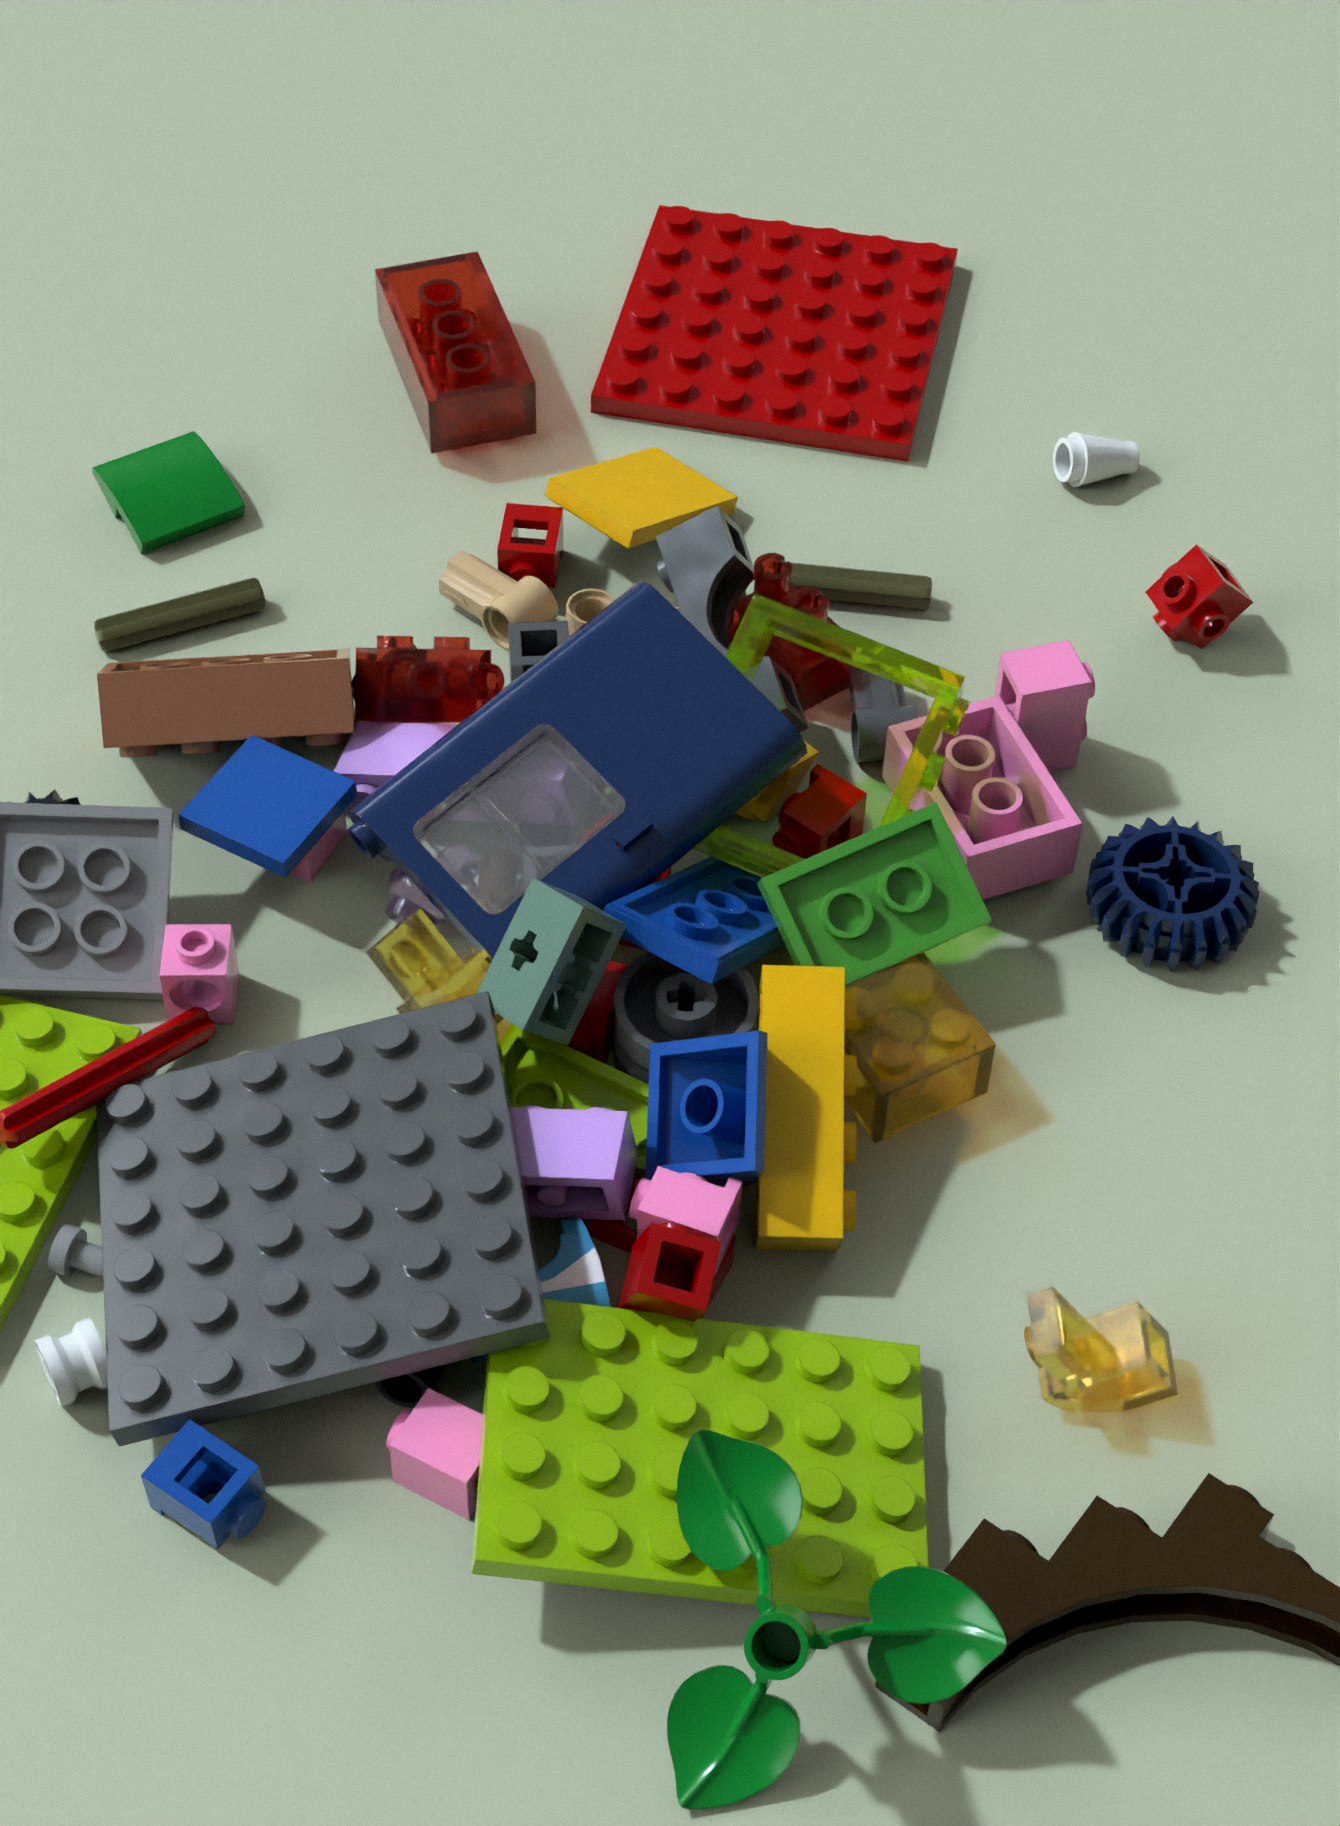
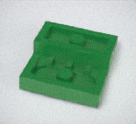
(169, 491)

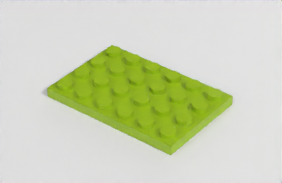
(593, 1435)

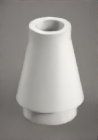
(1093, 458)

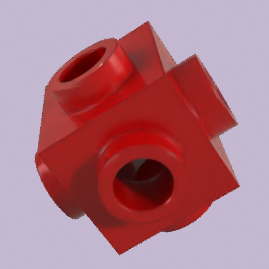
(1197, 598)

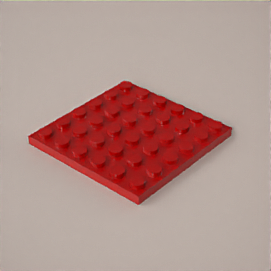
(778, 332)

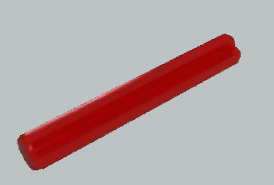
(100, 1077)

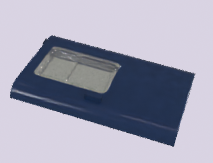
(602, 744)

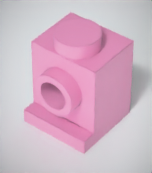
(689, 1202)

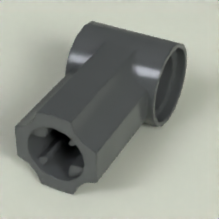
(875, 707)

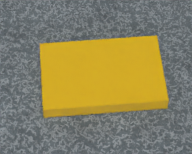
(637, 495)

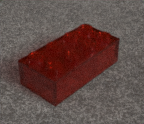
(456, 352)

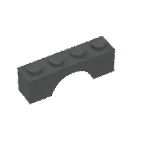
(708, 572)

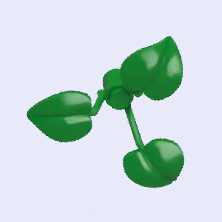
(733, 1735)

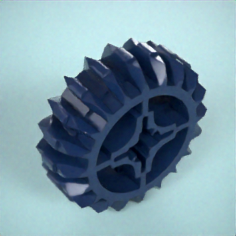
(1172, 893)

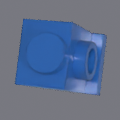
(198, 1466)

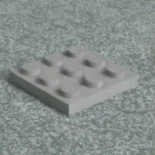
(83, 900)

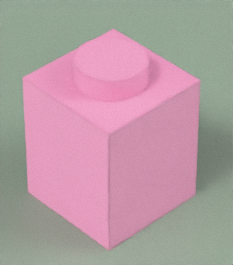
(438, 1452)

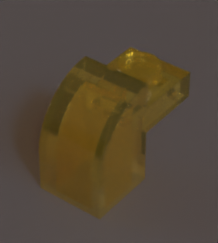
(425, 966)
(1099, 1360)

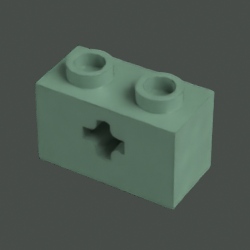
(550, 961)

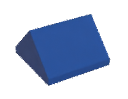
(708, 1107)

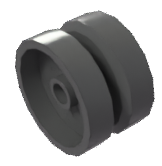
(669, 1004)

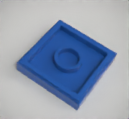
(268, 806)

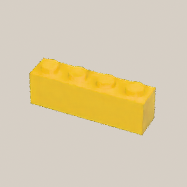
(805, 1129)

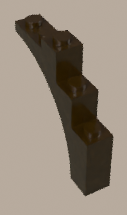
(1120, 1572)

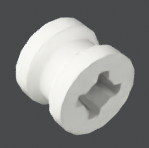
(73, 1361)

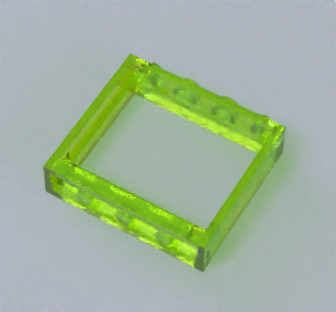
(923, 766)

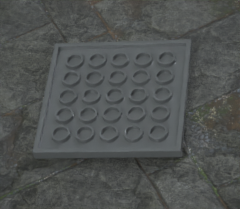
(312, 1220)

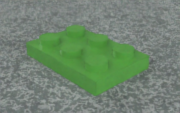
(876, 897)

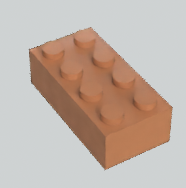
(226, 699)

